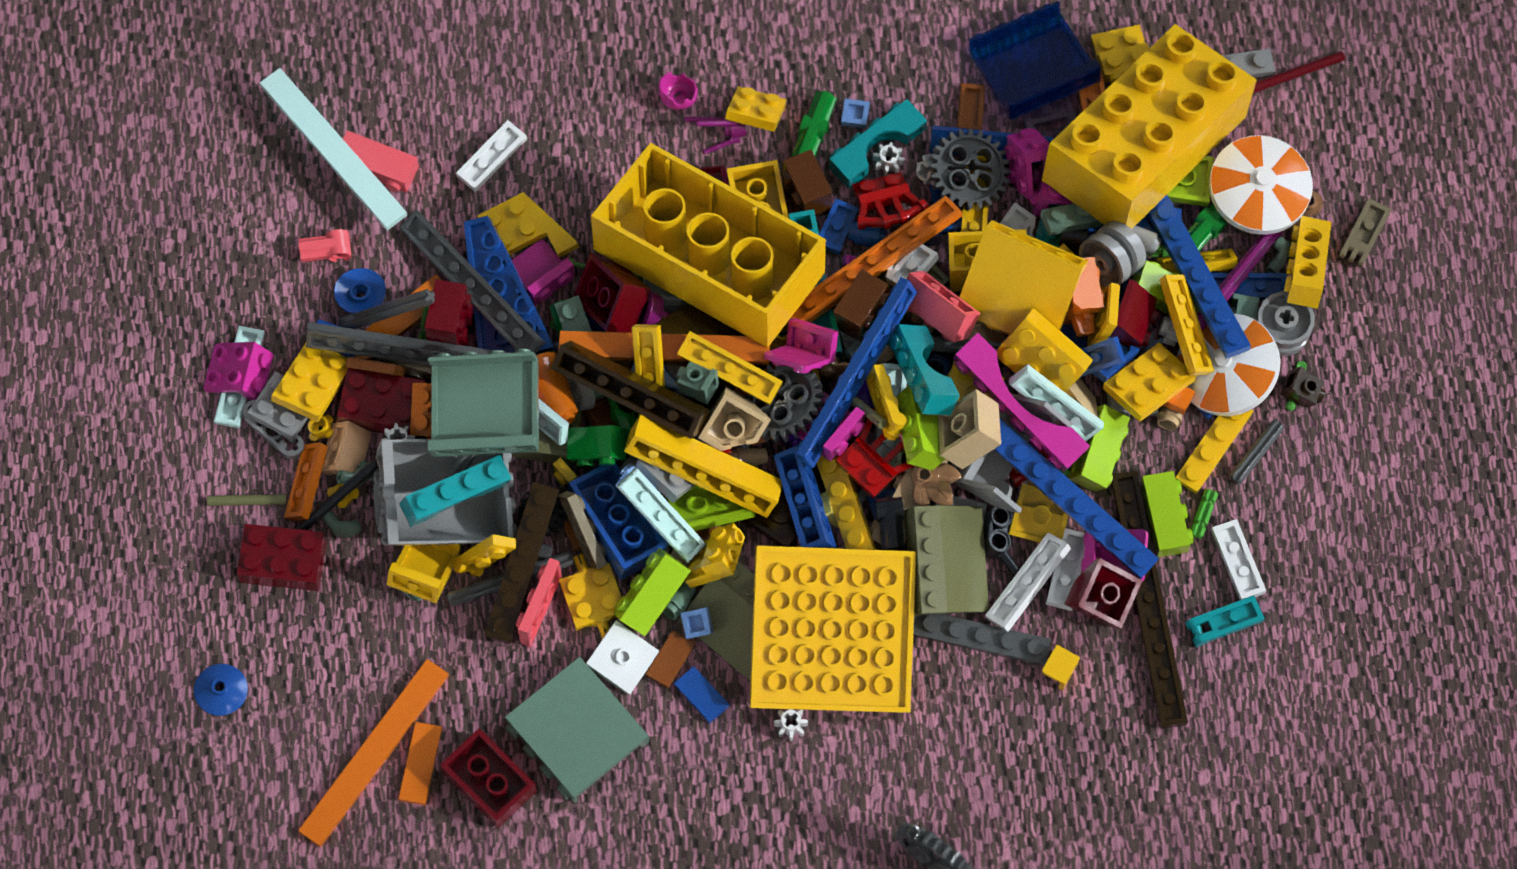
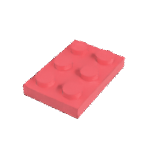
(539, 601)

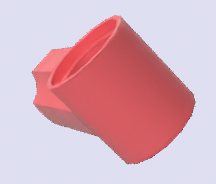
(332, 247)

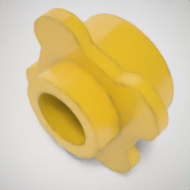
(325, 432)
(348, 499)

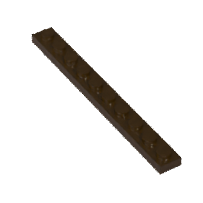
(1151, 610)

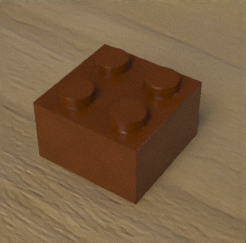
(806, 184)
(860, 305)

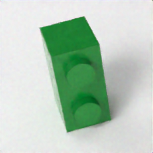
(596, 444)

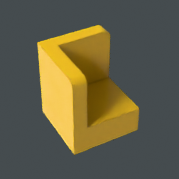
(1061, 665)

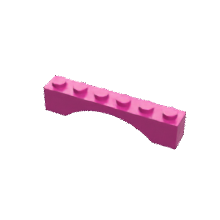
(1058, 442)

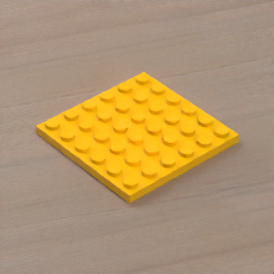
(832, 629)

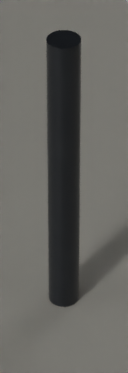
(338, 496)

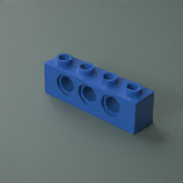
(804, 501)

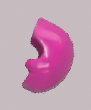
(671, 85)

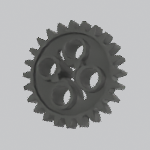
(968, 147)
(786, 403)
(924, 844)

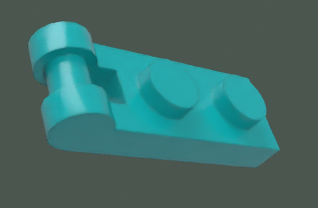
(1225, 620)

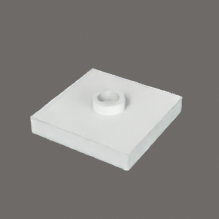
(622, 657)

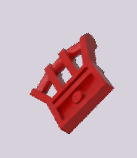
(885, 192)
(867, 466)

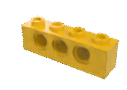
(1308, 261)

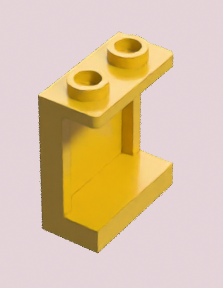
(423, 569)

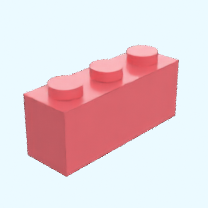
(388, 164)
(941, 308)

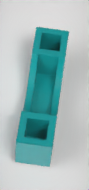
(900, 124)
(931, 390)
(455, 489)

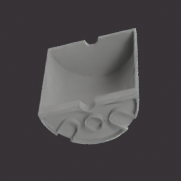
(408, 467)

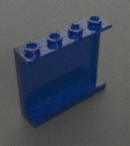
(1033, 61)

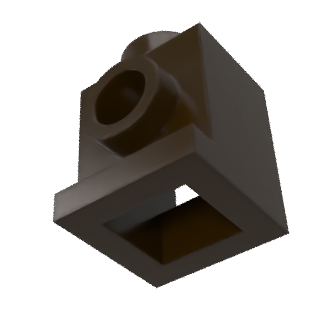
(1303, 387)

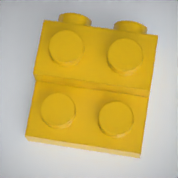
(1118, 50)
(1037, 516)
(717, 557)

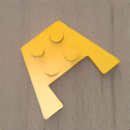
(524, 223)

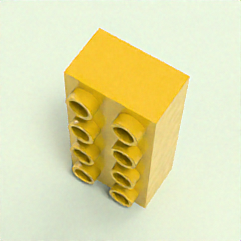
(1148, 129)
(708, 244)

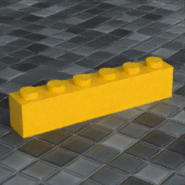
(703, 466)

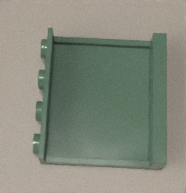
(484, 403)
(575, 729)

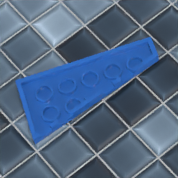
(494, 264)

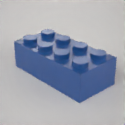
(618, 524)

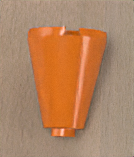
(555, 388)

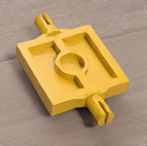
(591, 595)

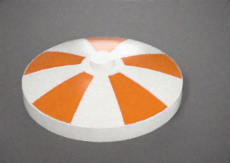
(1260, 184)
(1240, 380)

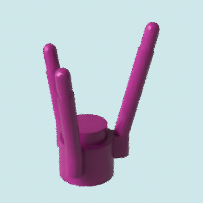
(731, 128)

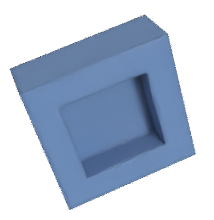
(855, 113)
(697, 623)

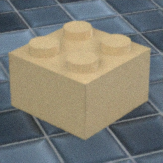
(970, 429)

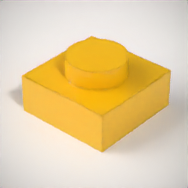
(563, 473)

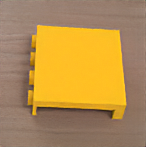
(1020, 274)

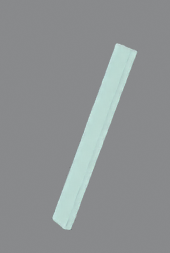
(333, 149)

